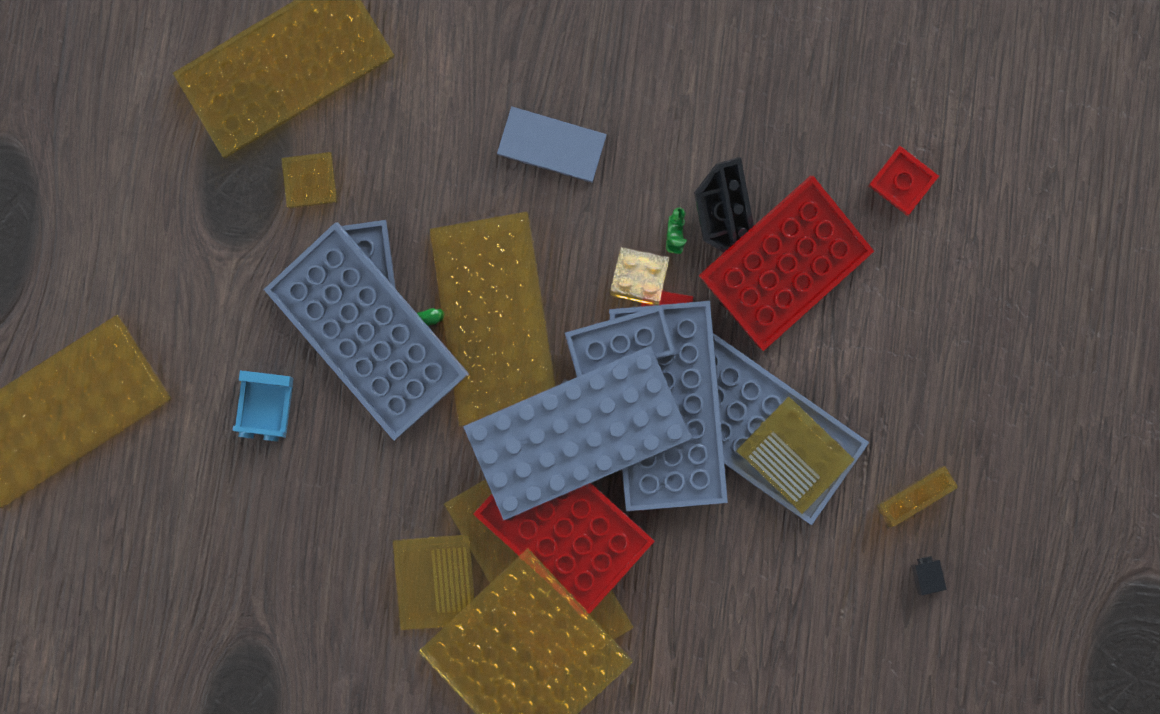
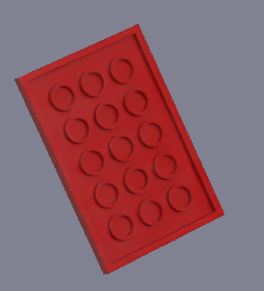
(786, 263)
(576, 537)

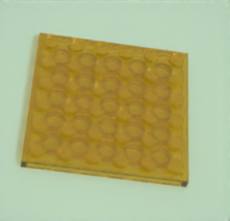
(525, 647)

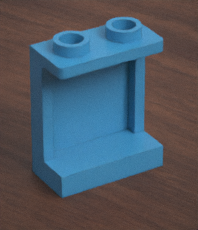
(263, 405)

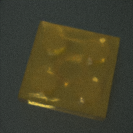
(309, 180)
(639, 276)

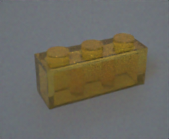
(916, 496)

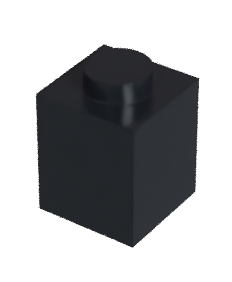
(928, 576)

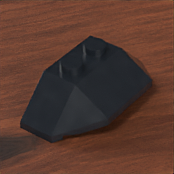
(724, 205)

